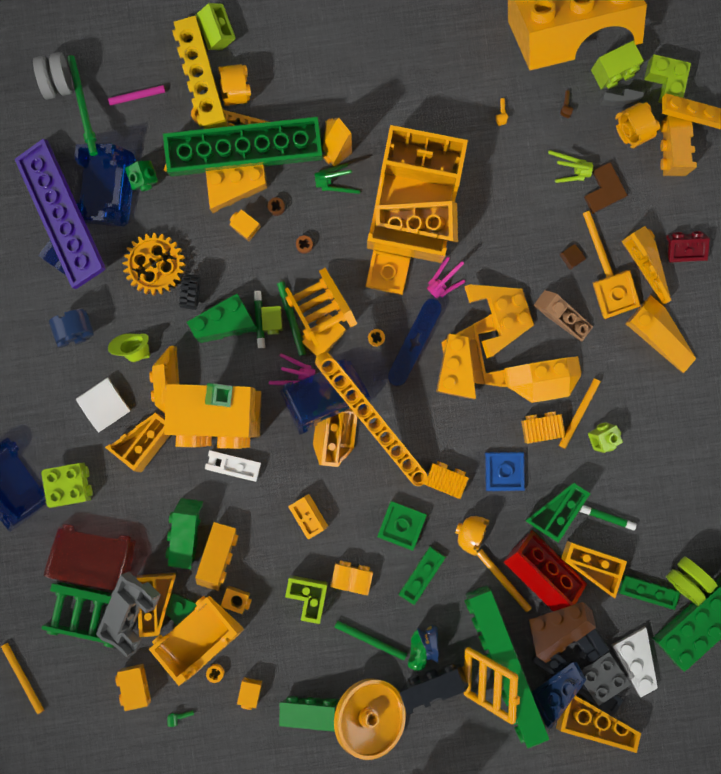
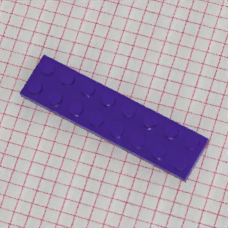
(60, 214)

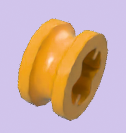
(382, 336)
(210, 669)

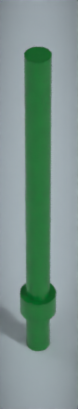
(89, 135)

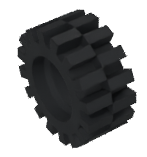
(189, 291)

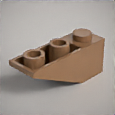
(563, 314)

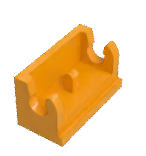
(308, 516)

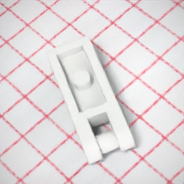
(233, 466)

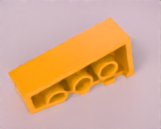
(426, 219)
(593, 724)

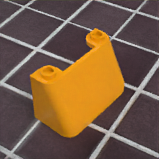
(195, 640)

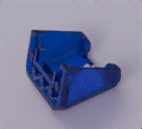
(105, 184)
(317, 399)
(19, 491)

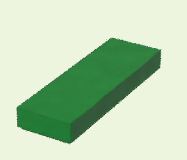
(422, 575)
(649, 592)

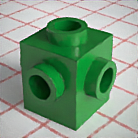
(141, 175)

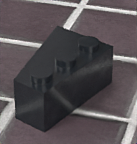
(433, 686)

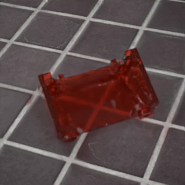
(89, 558)

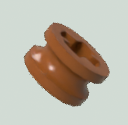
(303, 238)

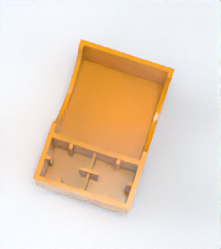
(554, 29)
(416, 170)
(196, 422)

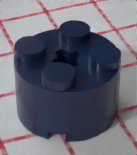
(71, 327)

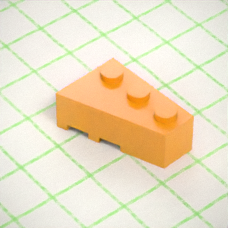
(677, 147)
(234, 184)
(456, 368)
(141, 443)
(216, 556)
(596, 566)
(151, 622)

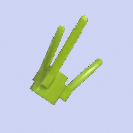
(582, 168)

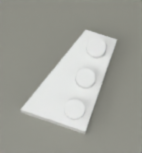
(637, 660)

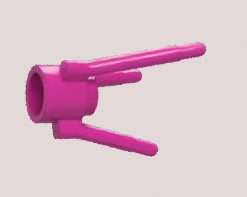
(437, 287)
(303, 373)

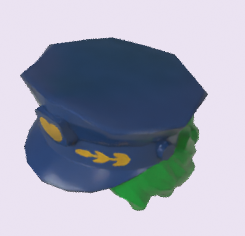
(423, 647)

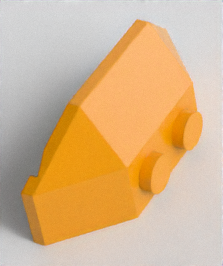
(164, 372)
(544, 379)
(335, 438)

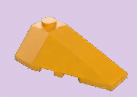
(645, 254)

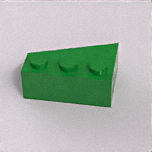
(560, 512)
(183, 533)
(308, 713)

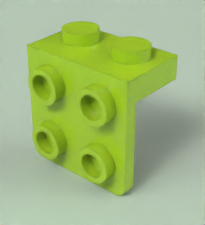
(66, 485)

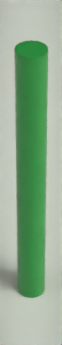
(292, 320)
(370, 640)

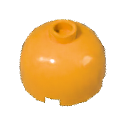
(471, 533)

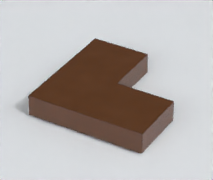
(610, 189)

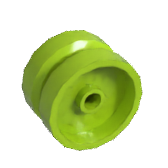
(691, 581)

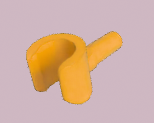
(501, 119)

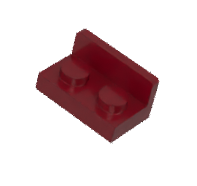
(688, 247)

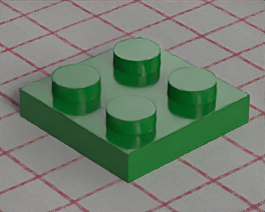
(401, 525)

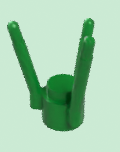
(324, 177)

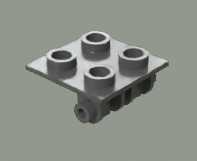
(604, 678)

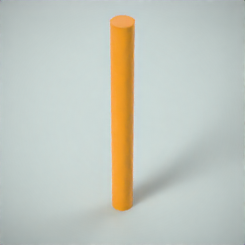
(598, 244)
(579, 413)
(503, 580)
(22, 678)

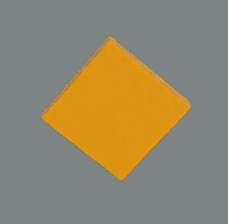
(387, 272)
(616, 294)

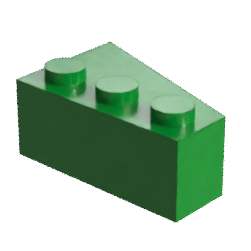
(222, 321)

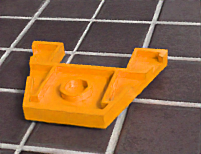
(508, 311)
(479, 374)

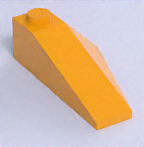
(336, 141)
(658, 329)

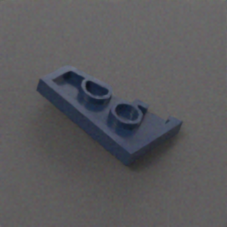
(557, 693)

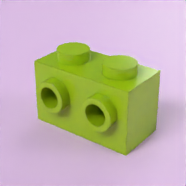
(215, 26)

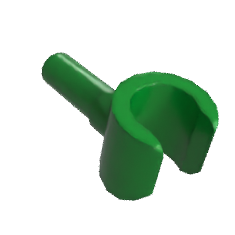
(172, 719)

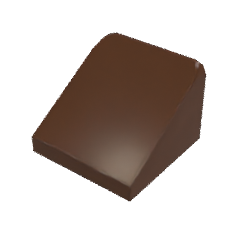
(572, 256)

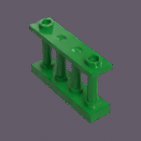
(81, 594)

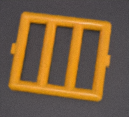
(480, 698)

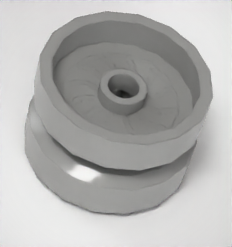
(53, 75)

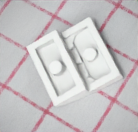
(103, 404)

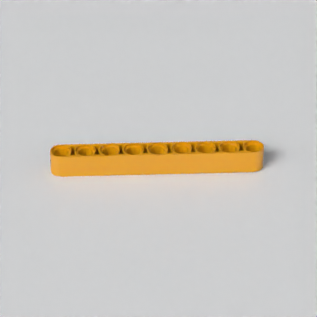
(368, 412)

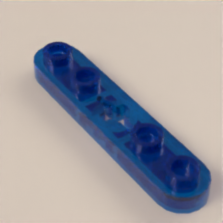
(423, 325)

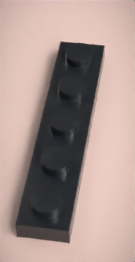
(558, 663)

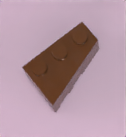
(560, 628)

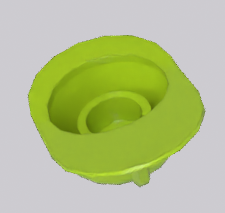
(131, 346)

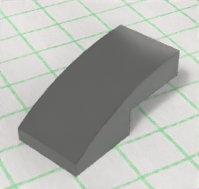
(626, 98)

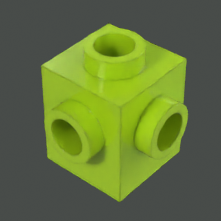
(605, 437)

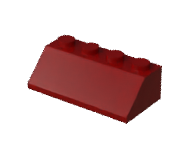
(545, 572)

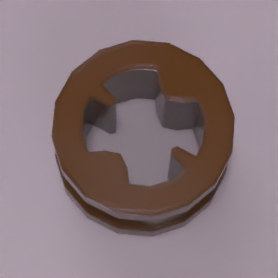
(270, 207)

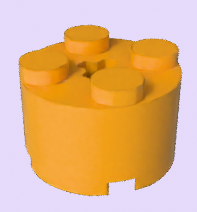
(234, 85)
(637, 124)

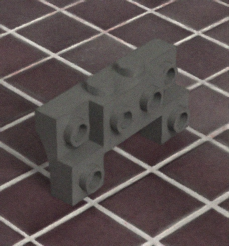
(123, 610)

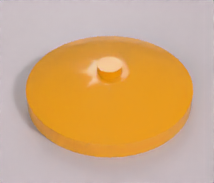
(369, 719)

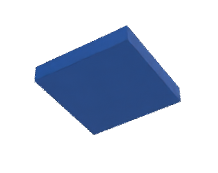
(504, 471)

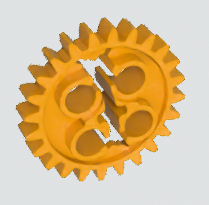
(162, 279)

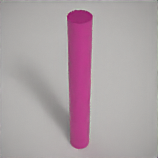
(136, 95)

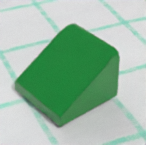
(218, 395)

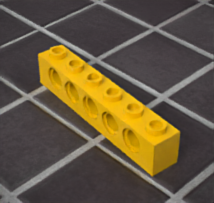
(189, 29)

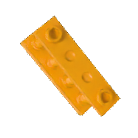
(337, 304)

